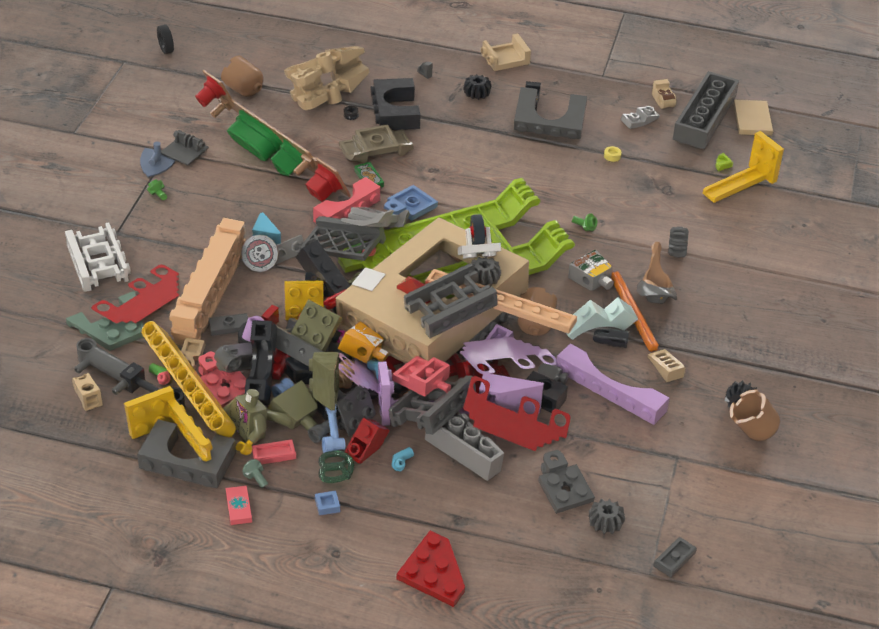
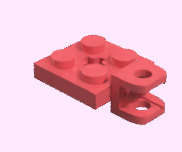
(215, 378)

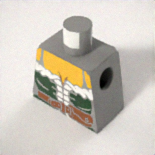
(591, 271)

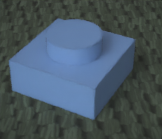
(327, 503)

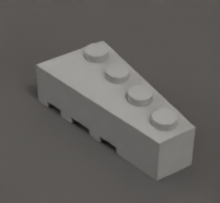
(468, 446)

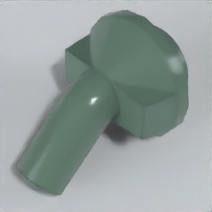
(253, 469)

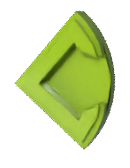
(723, 162)

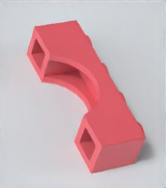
(364, 195)

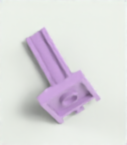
(385, 392)

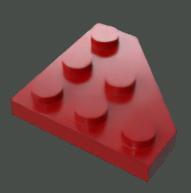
(434, 570)

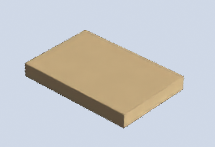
(752, 117)

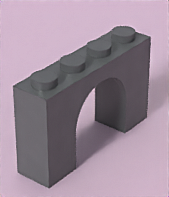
(567, 126)
(156, 457)

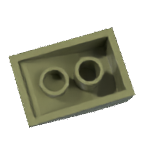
(325, 378)

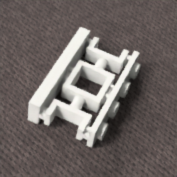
(99, 267)

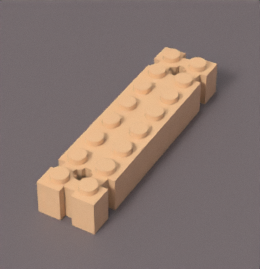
(208, 281)

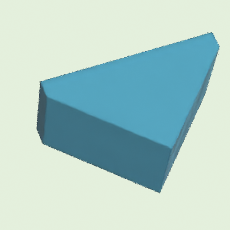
(265, 227)

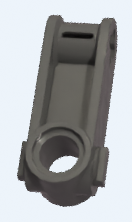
(234, 357)

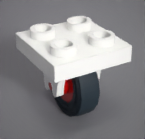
(478, 240)

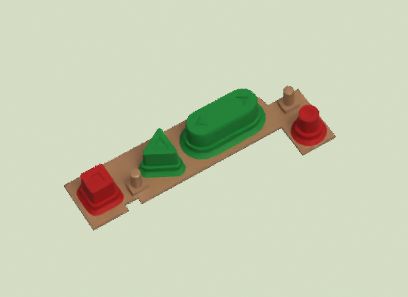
(265, 140)

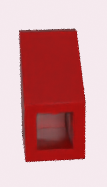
(366, 440)

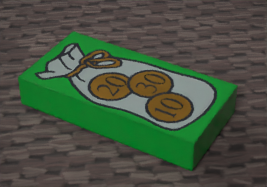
(367, 170)

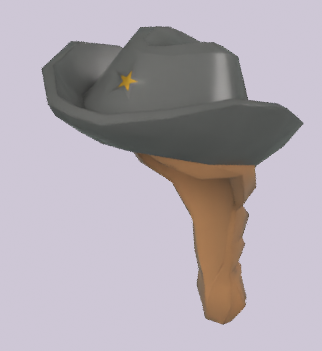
(656, 283)

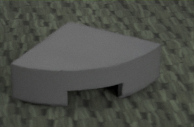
(426, 69)

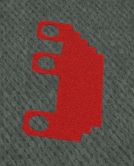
(145, 303)
(512, 426)

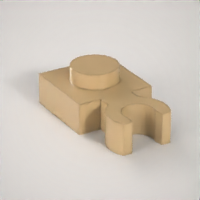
(193, 349)

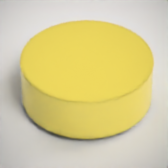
(612, 154)

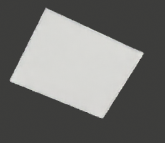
(368, 279)

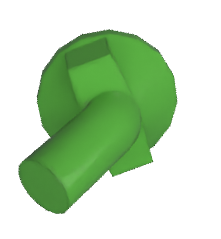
(156, 187)
(589, 224)

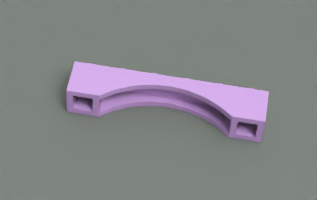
(643, 402)

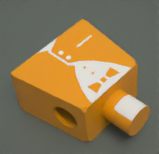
(363, 344)

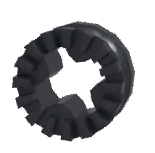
(351, 112)

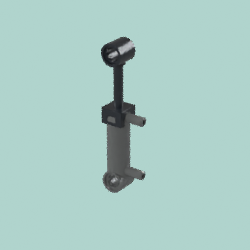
(129, 375)

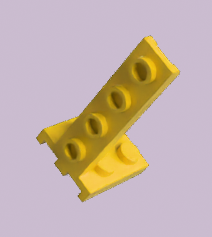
(763, 165)
(162, 405)

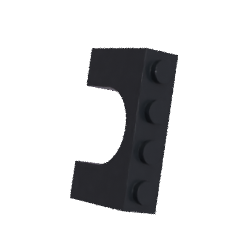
(395, 90)

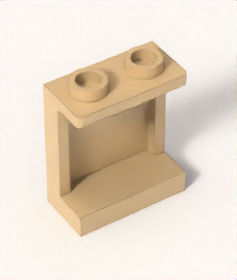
(507, 55)

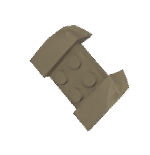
(374, 142)

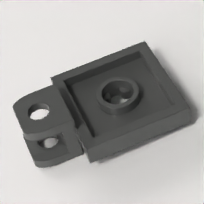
(557, 475)

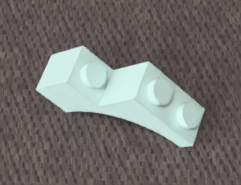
(591, 316)

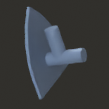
(154, 162)

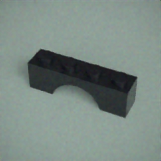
(316, 260)
(263, 349)
(299, 371)

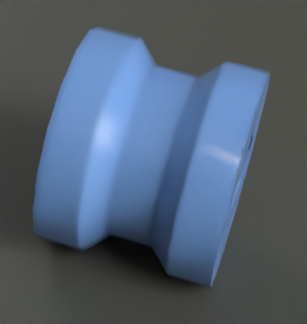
(285, 384)

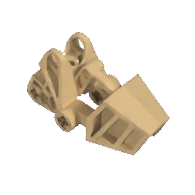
(345, 71)

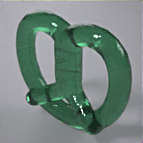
(335, 466)

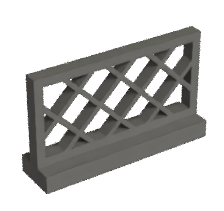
(334, 227)

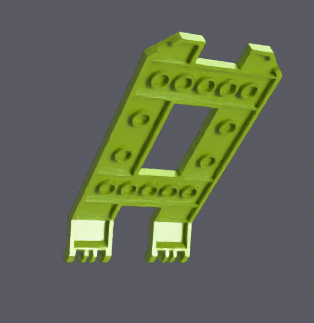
(497, 214)

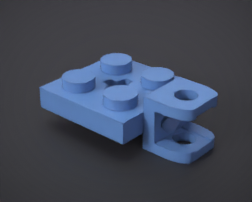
(413, 200)

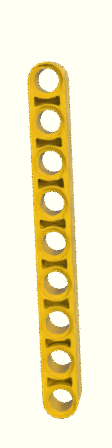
(188, 380)

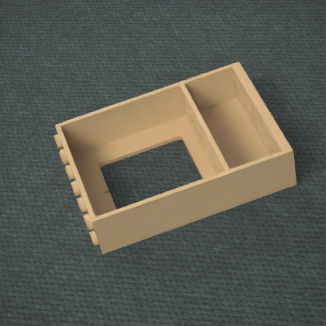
(384, 305)

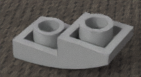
(642, 117)

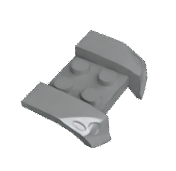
(375, 218)

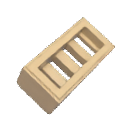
(673, 369)

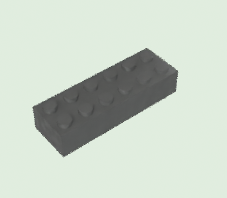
(705, 110)

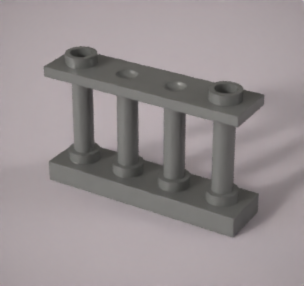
(299, 348)

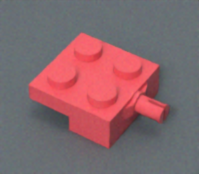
(423, 375)

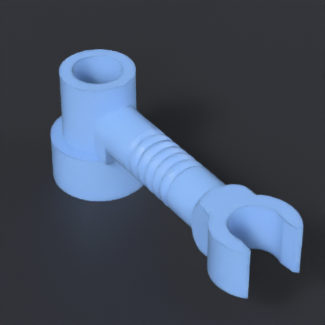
(332, 442)

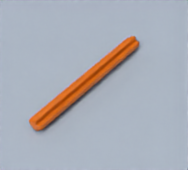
(641, 323)

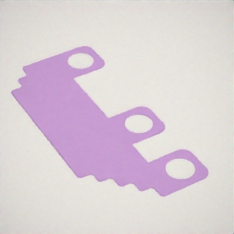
(479, 351)
(362, 375)

